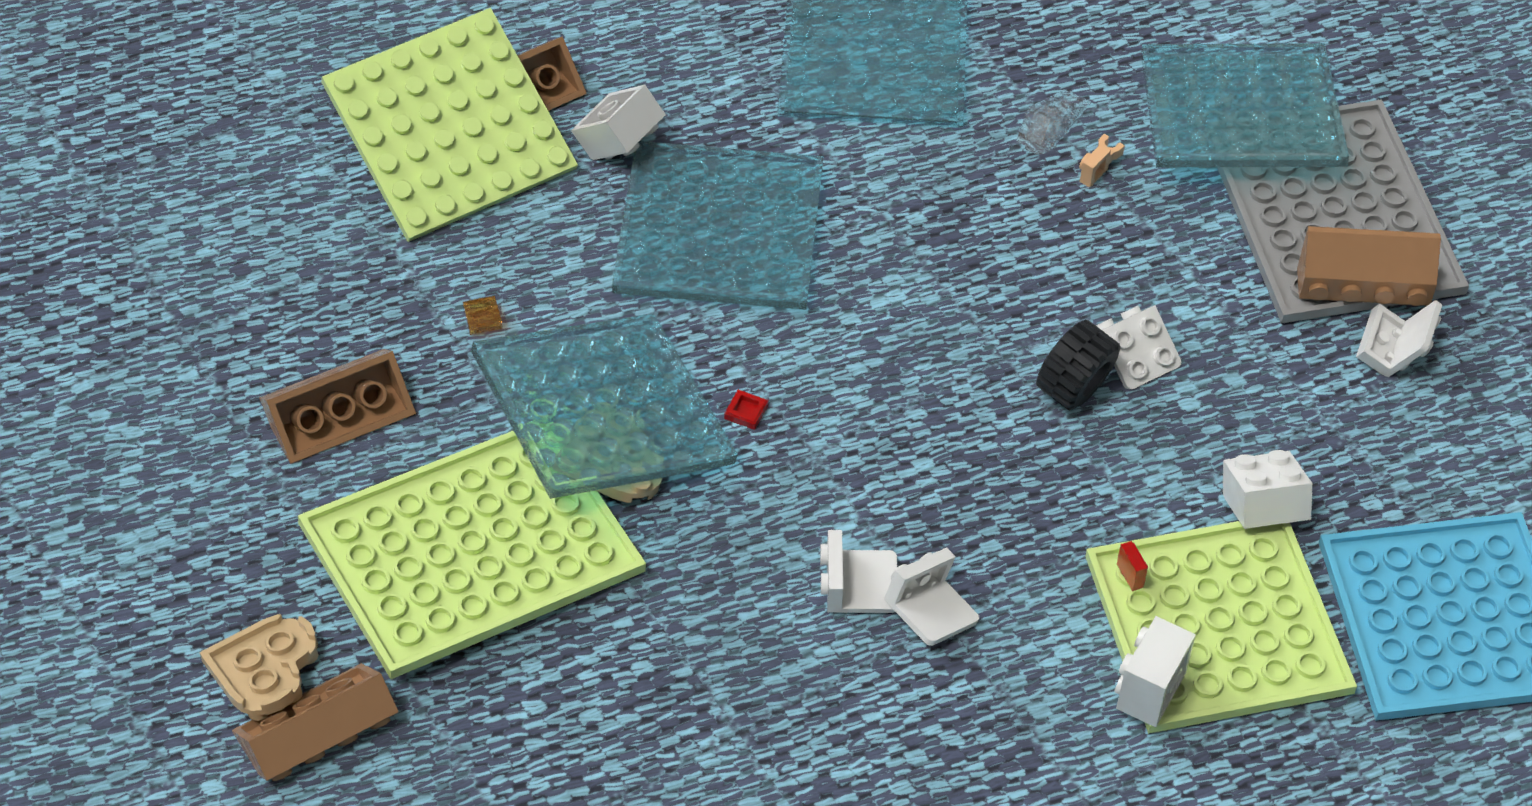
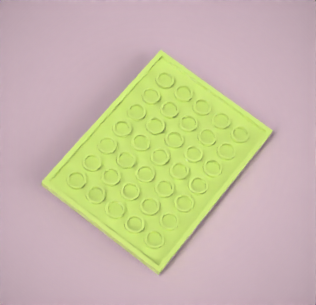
(464, 552)

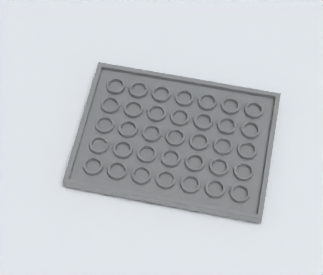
(1371, 193)

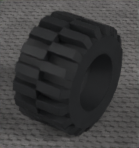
(1078, 364)

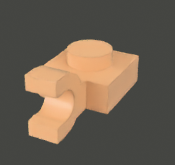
(1096, 163)

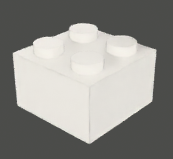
(619, 123)
(1267, 489)
(1154, 670)

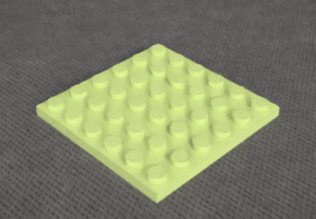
(448, 124)
(1253, 613)

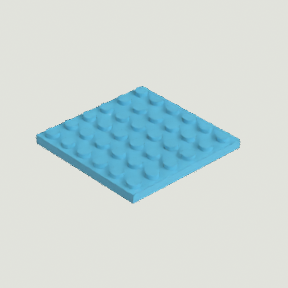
(1437, 612)

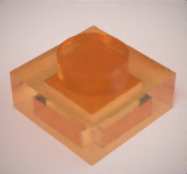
(482, 315)

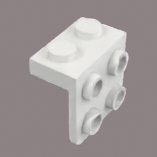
(1393, 343)
(1144, 348)
(855, 578)
(927, 600)

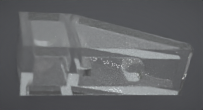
(1050, 121)

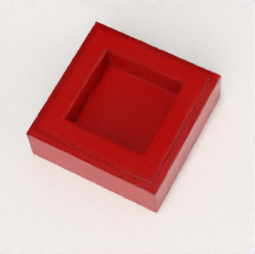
(746, 409)
(1132, 565)

